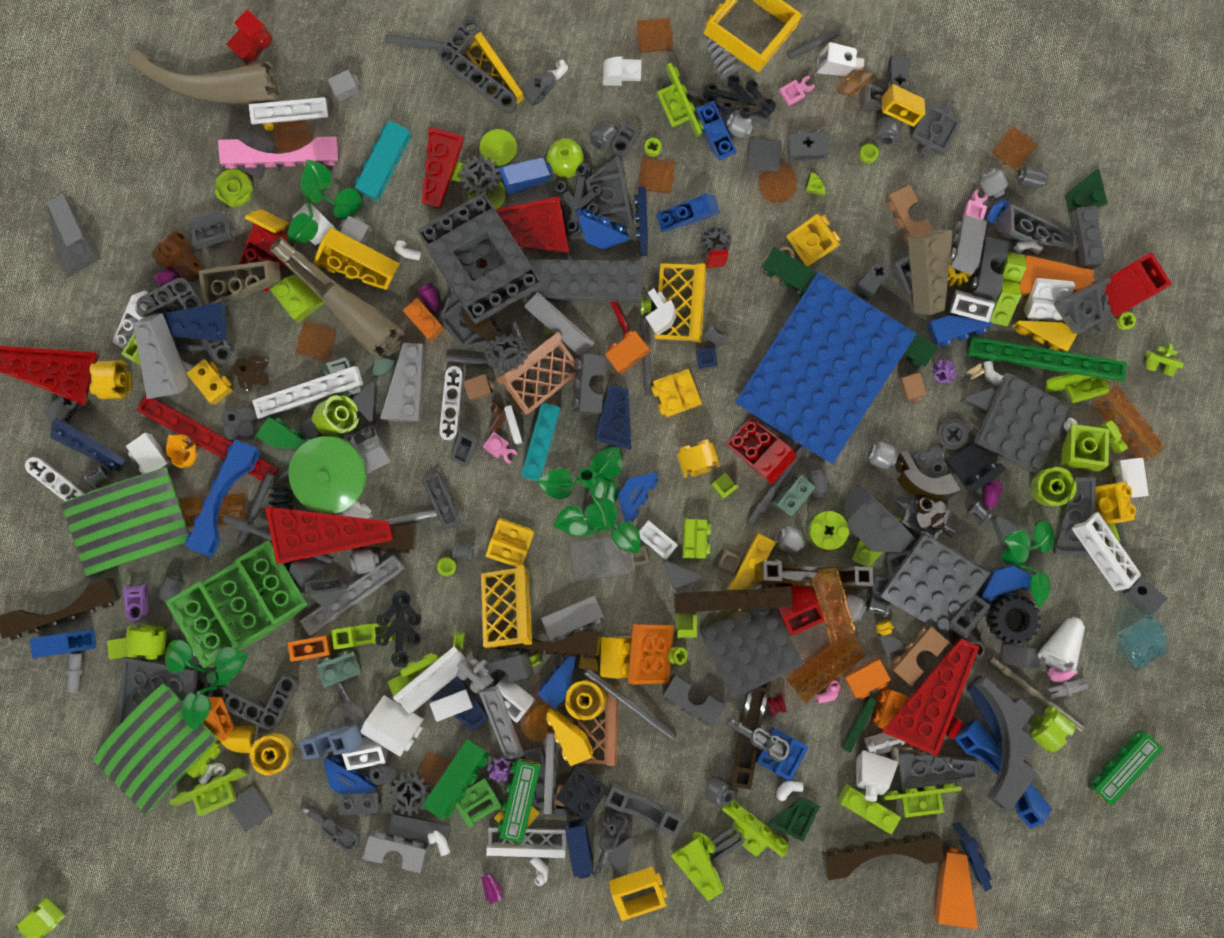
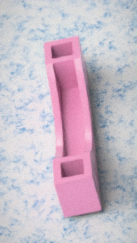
(235, 153)

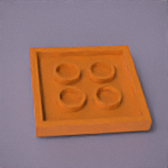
(650, 654)

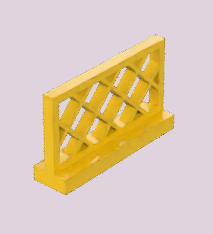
(697, 298)
(522, 609)

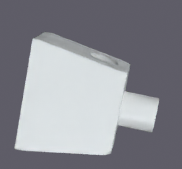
(838, 60)
(874, 774)

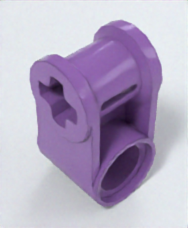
(138, 600)

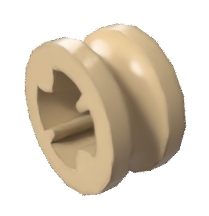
(976, 371)

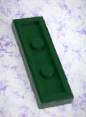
(858, 724)

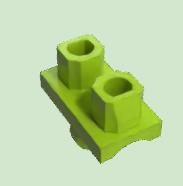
(1171, 364)

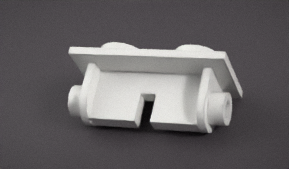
(881, 743)

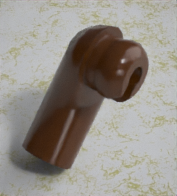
(499, 417)

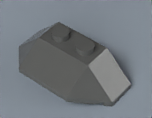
(874, 523)

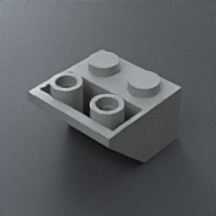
(370, 447)

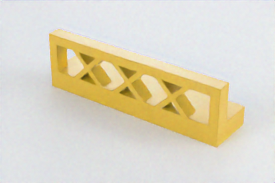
(497, 65)

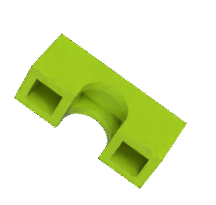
(358, 635)
(870, 810)

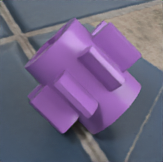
(944, 371)
(499, 769)

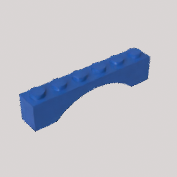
(205, 534)
(979, 743)

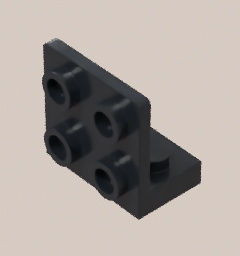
(974, 467)
(581, 793)

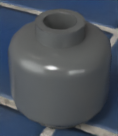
(888, 130)
(603, 135)
(719, 792)

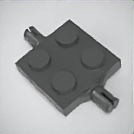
(936, 129)
(258, 144)
(910, 523)

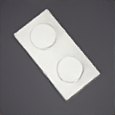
(657, 540)

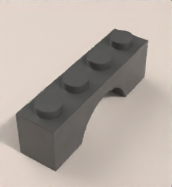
(642, 807)

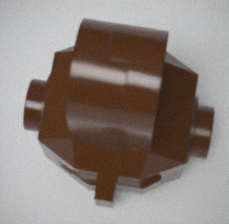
(175, 253)

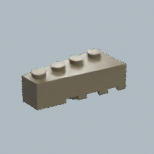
(929, 269)
(237, 281)

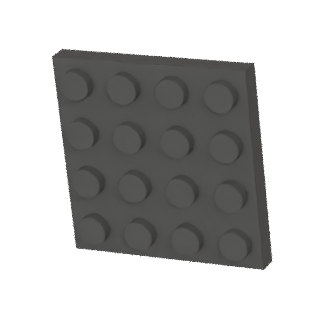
(1022, 424)
(934, 583)
(750, 649)
(144, 676)

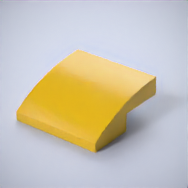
(510, 542)

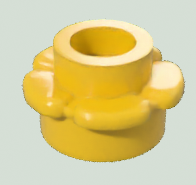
(884, 627)

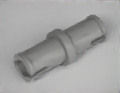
(74, 672)
(1066, 689)

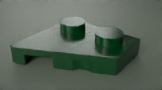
(1087, 193)
(796, 818)

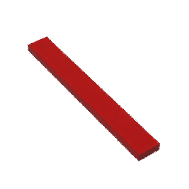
(198, 433)

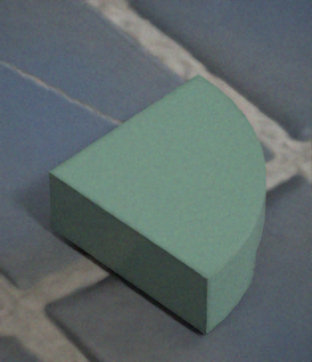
(382, 366)

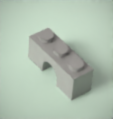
(412, 852)

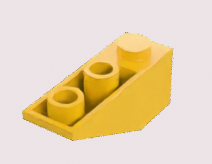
(1051, 334)
(571, 738)

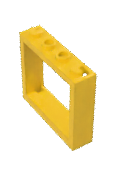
(742, 51)

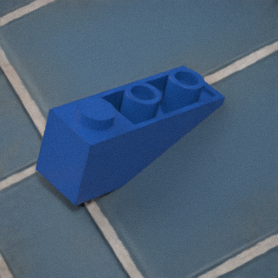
(688, 212)
(953, 327)
(555, 689)

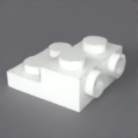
(1043, 296)

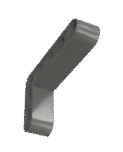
(472, 70)
(180, 299)
(246, 702)

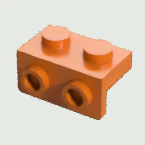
(887, 706)

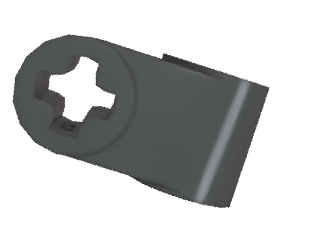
(898, 71)
(538, 87)
(627, 137)
(869, 282)
(62, 409)

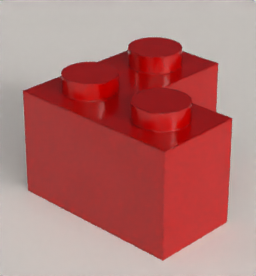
(250, 38)

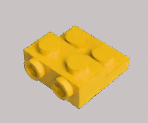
(814, 239)
(676, 393)
(1114, 503)

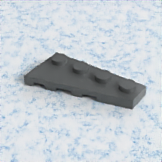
(1077, 511)
(929, 770)

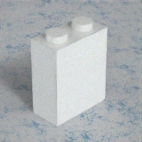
(392, 726)

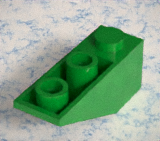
(280, 437)

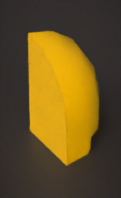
(240, 739)

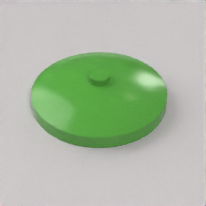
(327, 474)

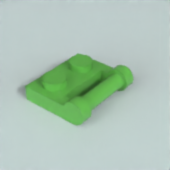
(476, 795)

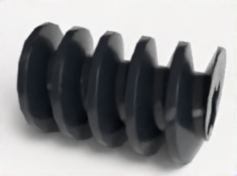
(280, 497)

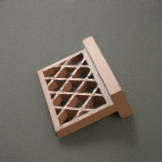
(534, 357)
(611, 732)

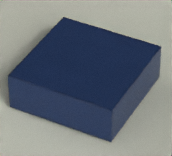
(706, 357)

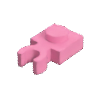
(794, 92)
(975, 206)
(498, 446)

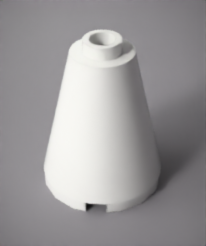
(1064, 646)

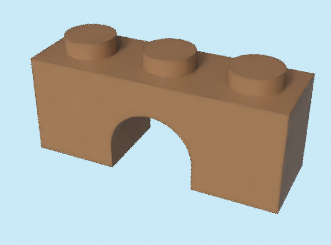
(899, 204)
(906, 665)

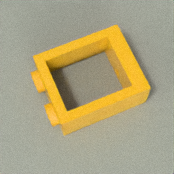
(635, 882)

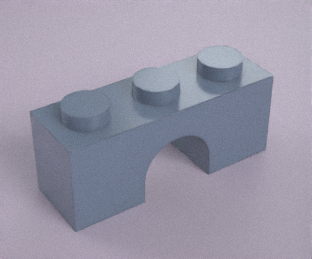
(337, 740)

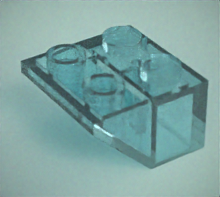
(1142, 642)

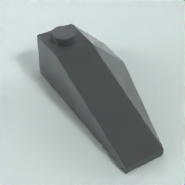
(1030, 228)
(71, 241)

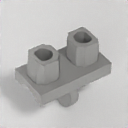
(476, 672)

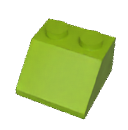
(296, 297)
(1086, 448)

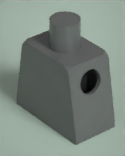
(1147, 600)

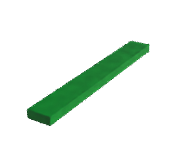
(1047, 359)

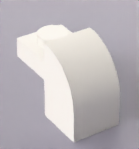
(618, 70)
(664, 315)

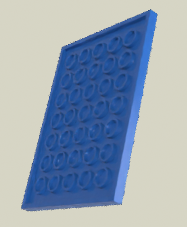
(825, 368)

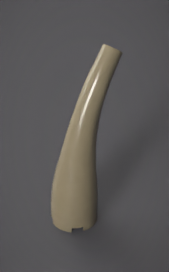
(236, 86)
(361, 319)

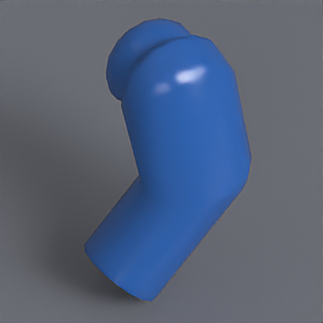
(995, 209)

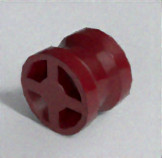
(776, 704)

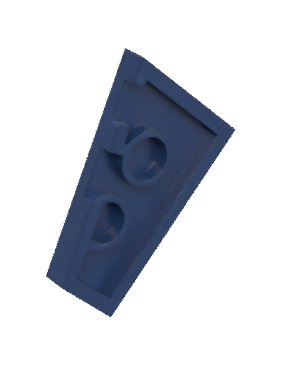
(641, 217)
(615, 419)
(985, 710)
(471, 717)
(976, 859)

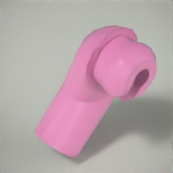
(1060, 676)
(830, 694)

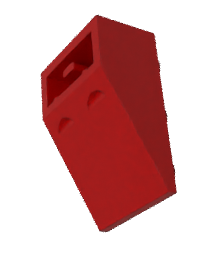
(259, 245)
(1135, 284)
(762, 450)
(803, 614)

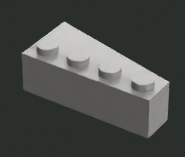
(159, 358)
(405, 392)

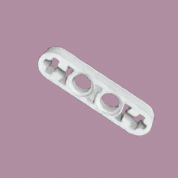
(451, 403)
(59, 480)

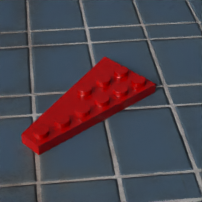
(537, 225)
(53, 370)
(312, 534)
(931, 707)

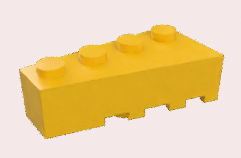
(355, 260)

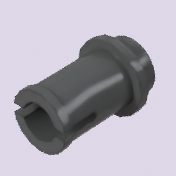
(515, 330)

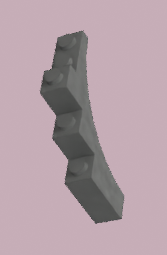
(1014, 772)

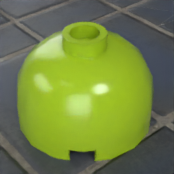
(565, 157)

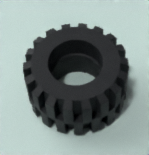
(1027, 626)

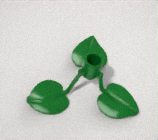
(312, 180)
(559, 482)
(574, 523)
(1018, 552)
(228, 663)

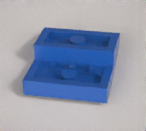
(790, 764)

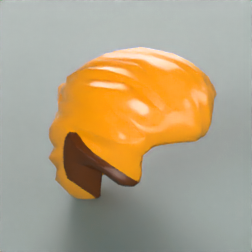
(181, 450)

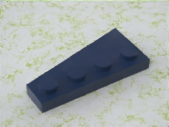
(199, 322)
(80, 442)

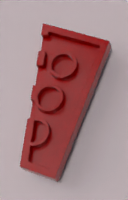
(442, 156)

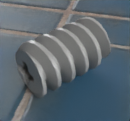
(722, 59)

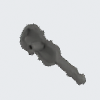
(774, 746)
(614, 825)
(344, 837)

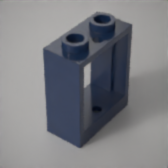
(579, 848)

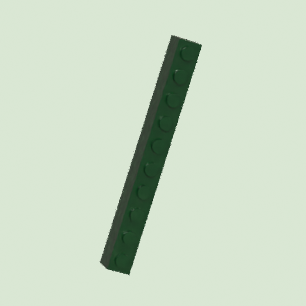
(799, 277)

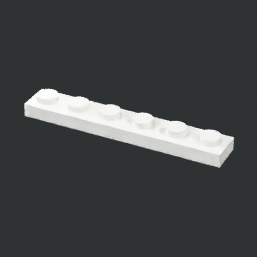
(307, 392)

